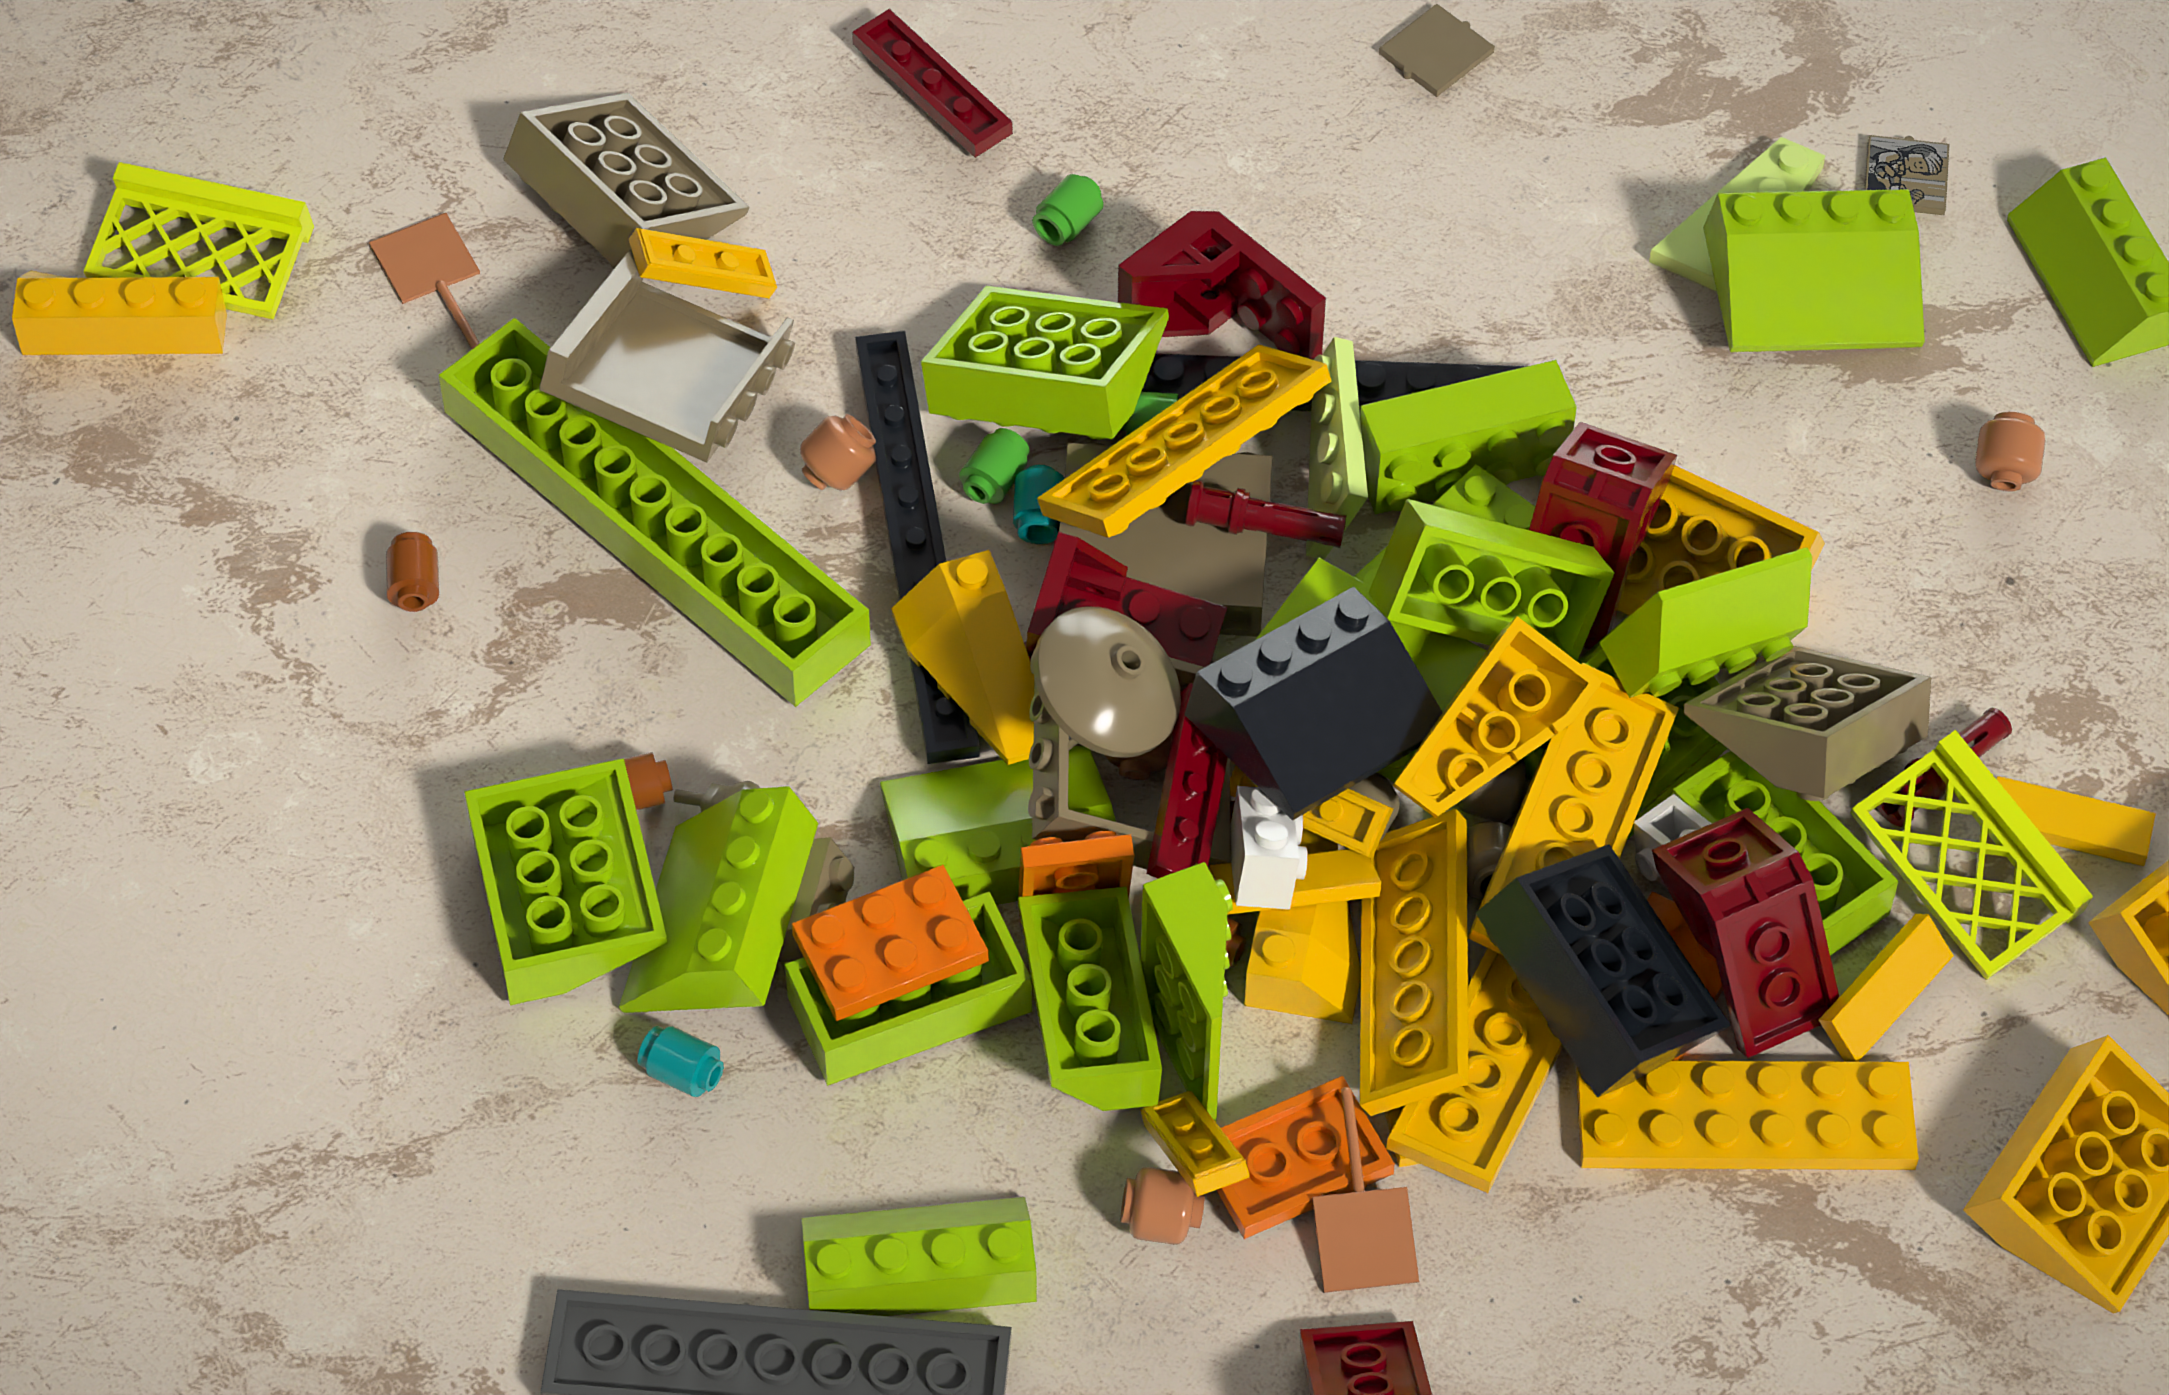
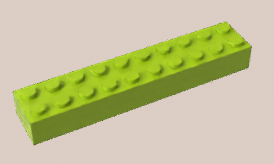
(660, 518)

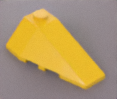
(970, 643)
(1502, 712)
(1305, 956)

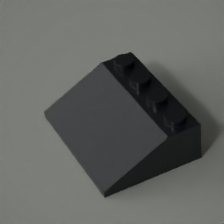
(1316, 703)
(1601, 968)

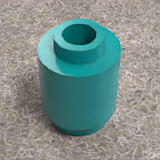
(1027, 515)
(681, 1060)

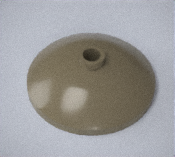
(1107, 682)

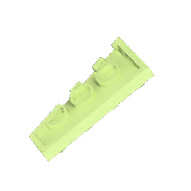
(1778, 169)
(1336, 442)

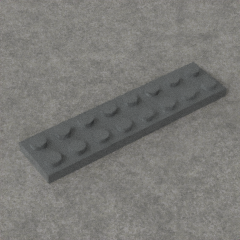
(738, 1349)

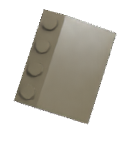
(617, 171)
(1815, 718)

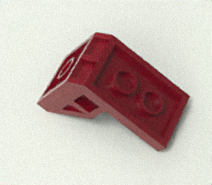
(1216, 256)
(1603, 496)
(1090, 578)
(1760, 921)
(1364, 1360)

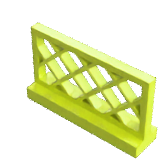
(218, 207)
(2008, 828)

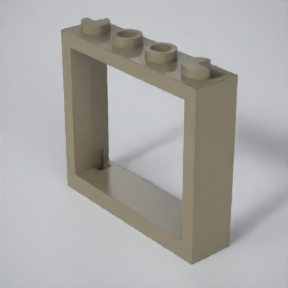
(1050, 788)

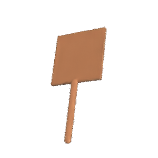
(428, 260)
(1364, 1234)

